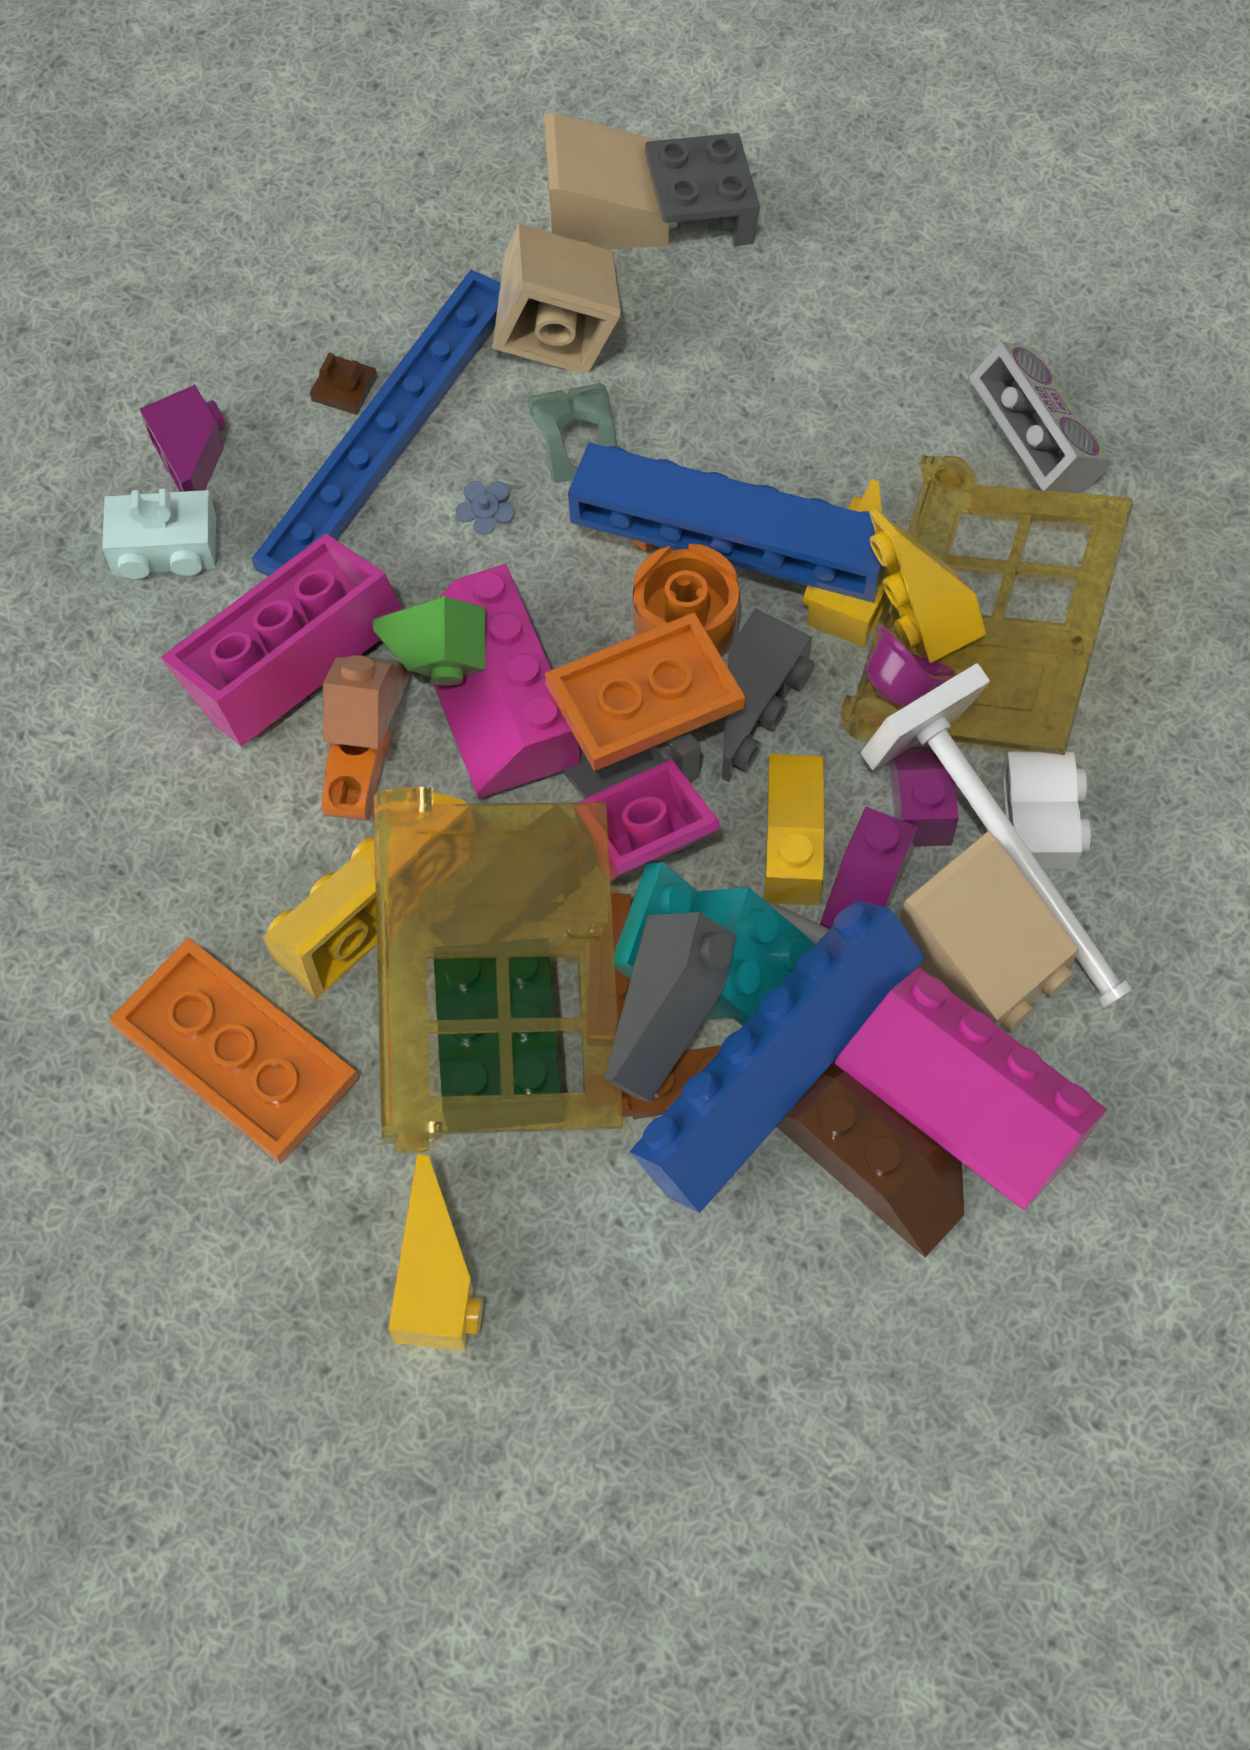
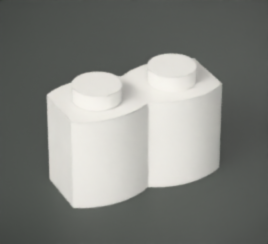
(1044, 807)

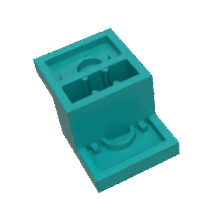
(764, 945)

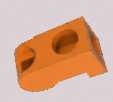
(352, 779)

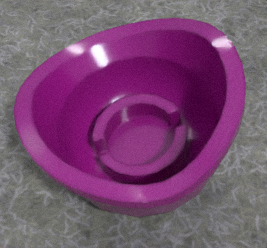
(901, 674)

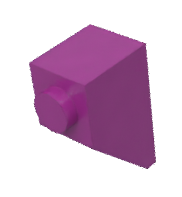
(186, 436)
(924, 796)
(871, 863)

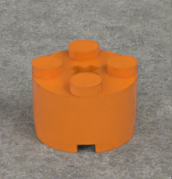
(688, 582)

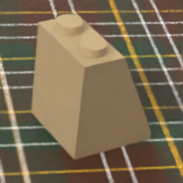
(601, 185)
(555, 299)
(989, 935)

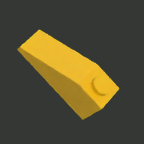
(794, 830)
(433, 1286)

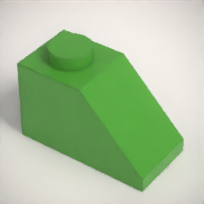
(437, 638)

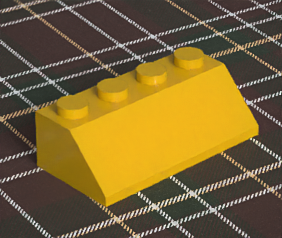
(333, 923)

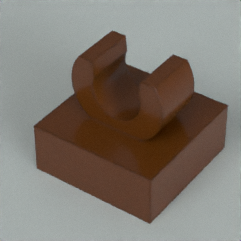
(343, 384)

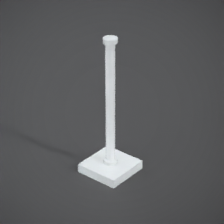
(927, 722)

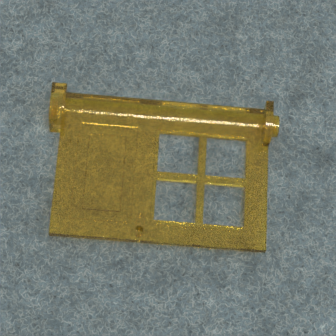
(1031, 664)
(497, 888)

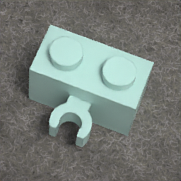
(159, 533)

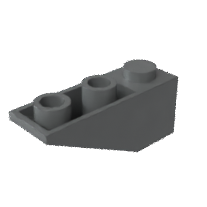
(766, 664)

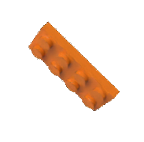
(234, 1050)

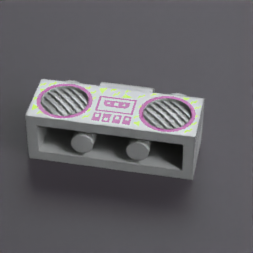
(1039, 419)

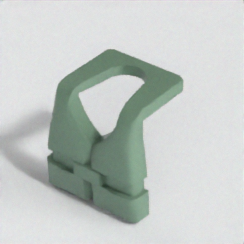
(557, 409)

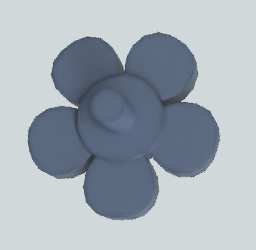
(486, 506)

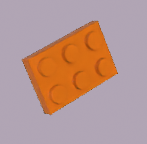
(644, 691)

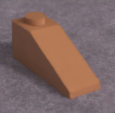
(361, 699)

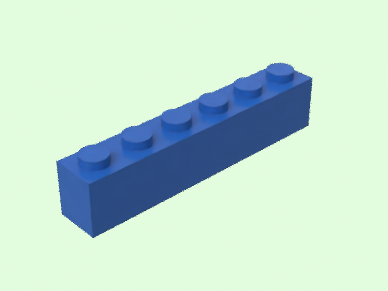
(742, 521)
(776, 1055)

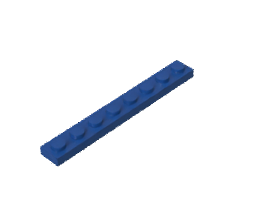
(386, 423)

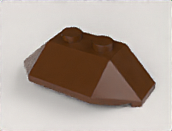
(879, 1158)

